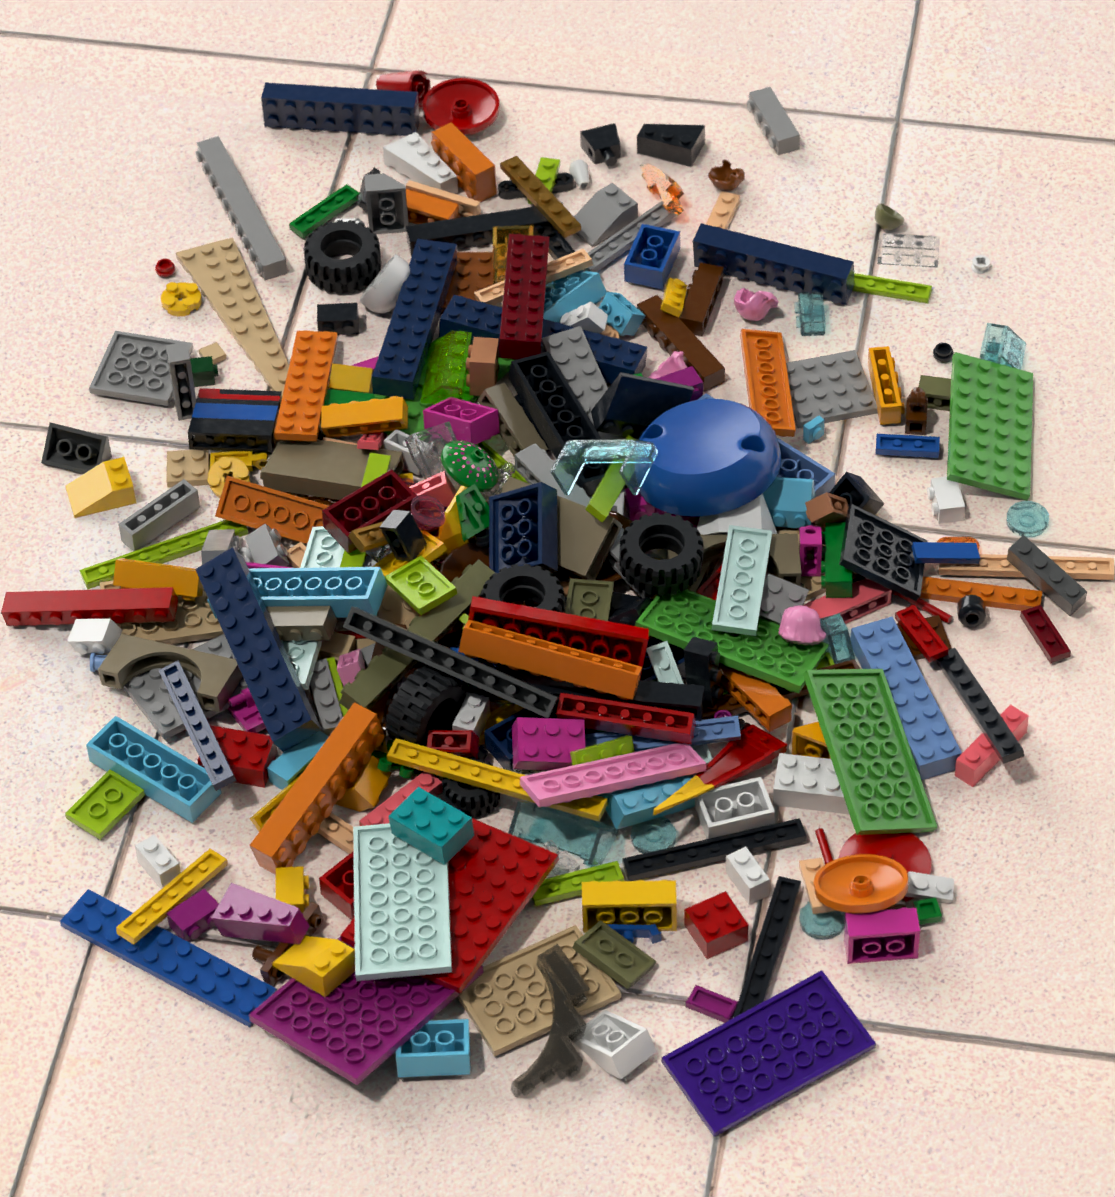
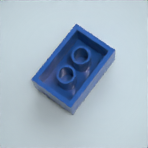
(652, 256)

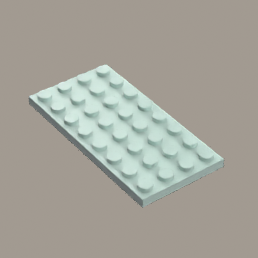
(398, 908)

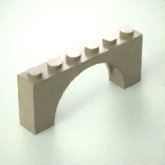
(782, 559)
(137, 655)

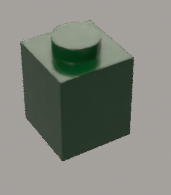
(203, 371)

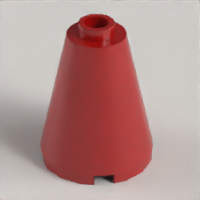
(406, 81)

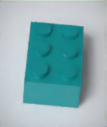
(431, 825)

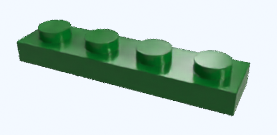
(324, 211)

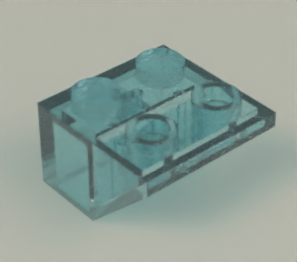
(1002, 346)

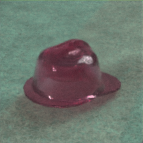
(427, 512)

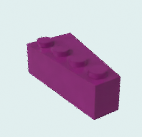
(258, 917)

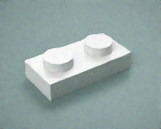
(930, 886)

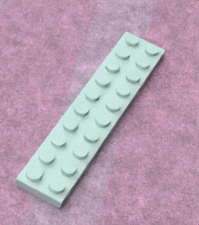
(320, 552)

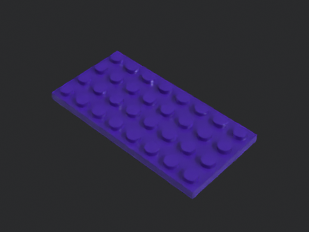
(768, 1053)

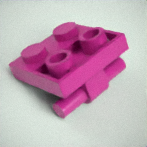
(245, 712)

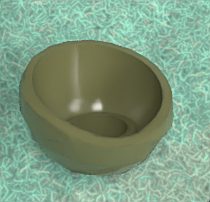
(887, 217)

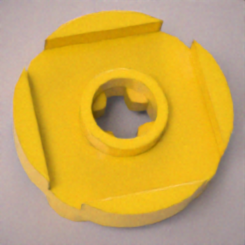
(175, 291)
(224, 467)

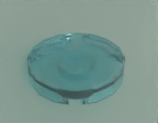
(1027, 518)
(653, 835)
(821, 925)

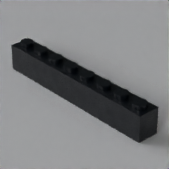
(477, 229)

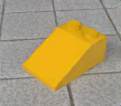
(101, 489)
(318, 963)

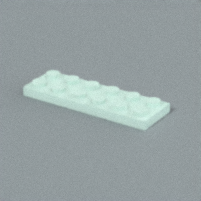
(742, 580)

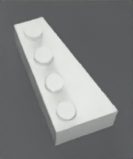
(420, 163)

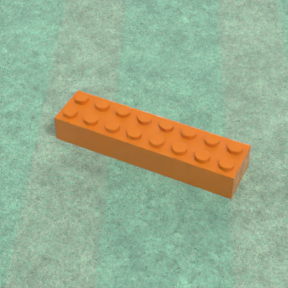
(318, 789)

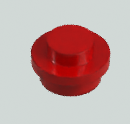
(165, 267)

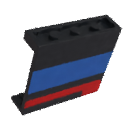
(234, 420)

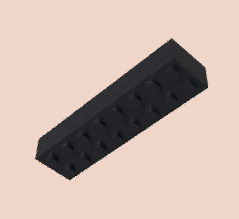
(556, 411)

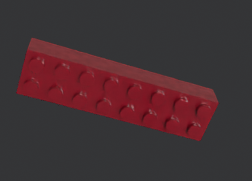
(523, 296)

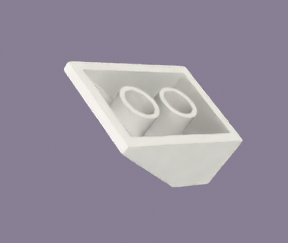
(616, 1043)

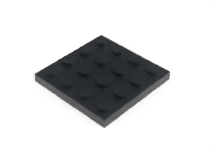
(881, 552)

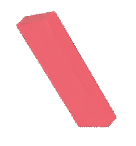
(371, 441)

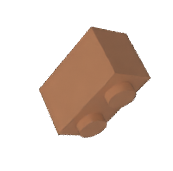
(827, 509)

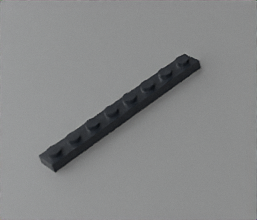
(980, 707)
(713, 849)
(769, 944)

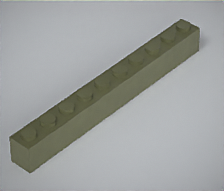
(392, 665)

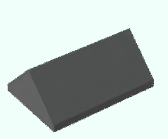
(75, 448)

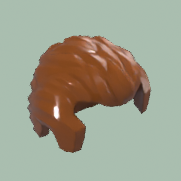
(725, 177)

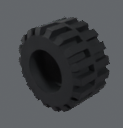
(471, 802)

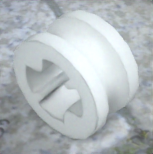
(980, 259)

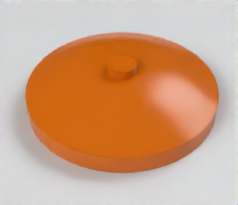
(861, 883)

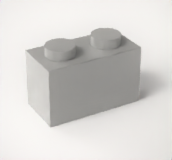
(266, 546)

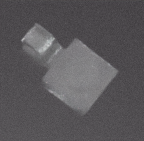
(566, 862)

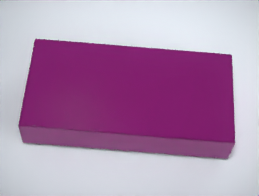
(711, 1004)

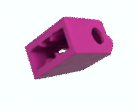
(810, 542)

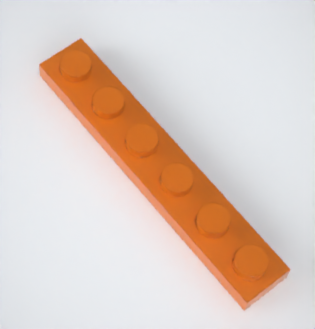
(992, 595)

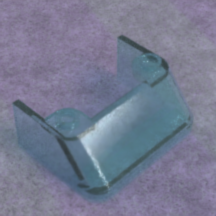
(634, 454)
(568, 831)

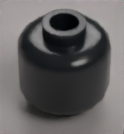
(971, 610)

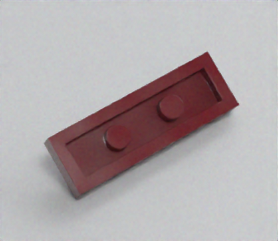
(1045, 634)

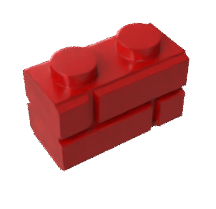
(456, 742)

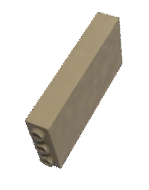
(320, 467)
(580, 537)

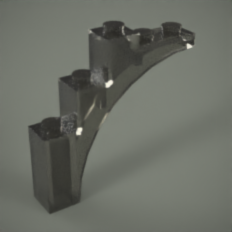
(558, 1055)

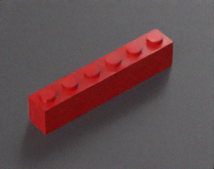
(628, 718)

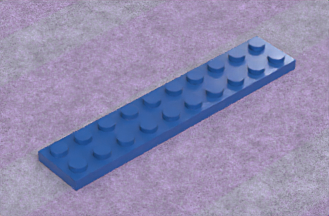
(169, 959)

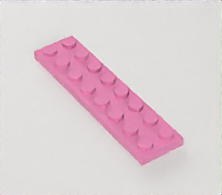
(612, 774)

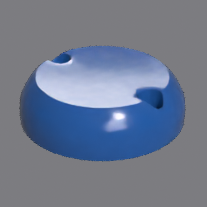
(709, 458)

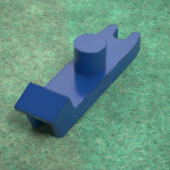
(638, 931)

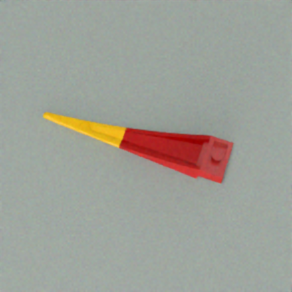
(735, 760)

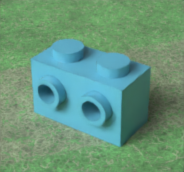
(621, 314)

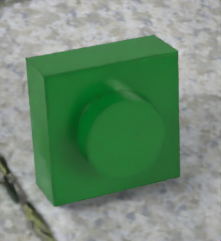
(928, 911)

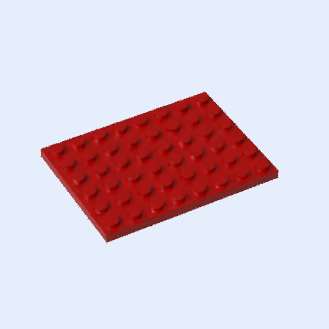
(487, 891)

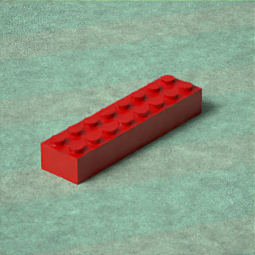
(583, 633)

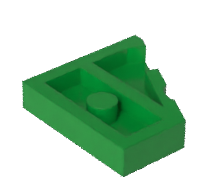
(472, 512)

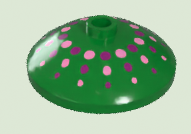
(470, 465)

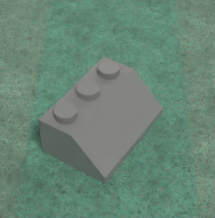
(386, 204)

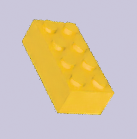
(630, 903)

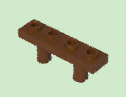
(271, 974)

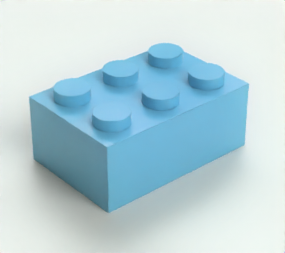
(436, 1050)

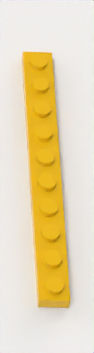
(483, 776)

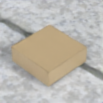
(213, 350)

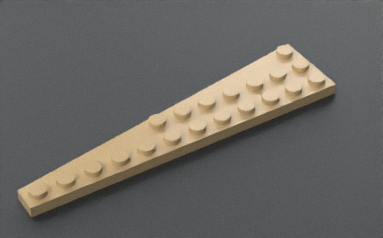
(231, 293)

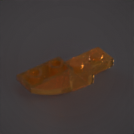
(664, 186)

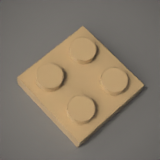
(187, 465)

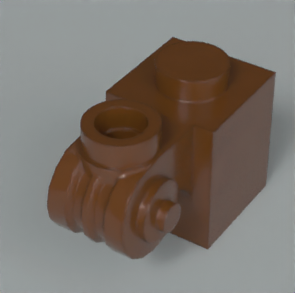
(916, 412)

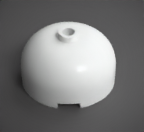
(385, 288)

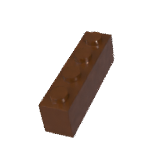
(702, 297)

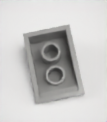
(605, 214)

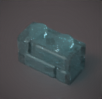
(811, 314)

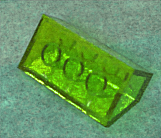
(447, 368)

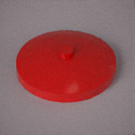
(463, 102)
(901, 847)

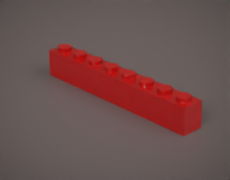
(68, 605)

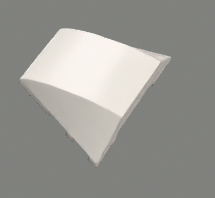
(751, 515)

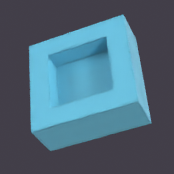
(813, 429)

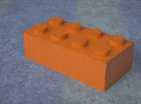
(473, 169)

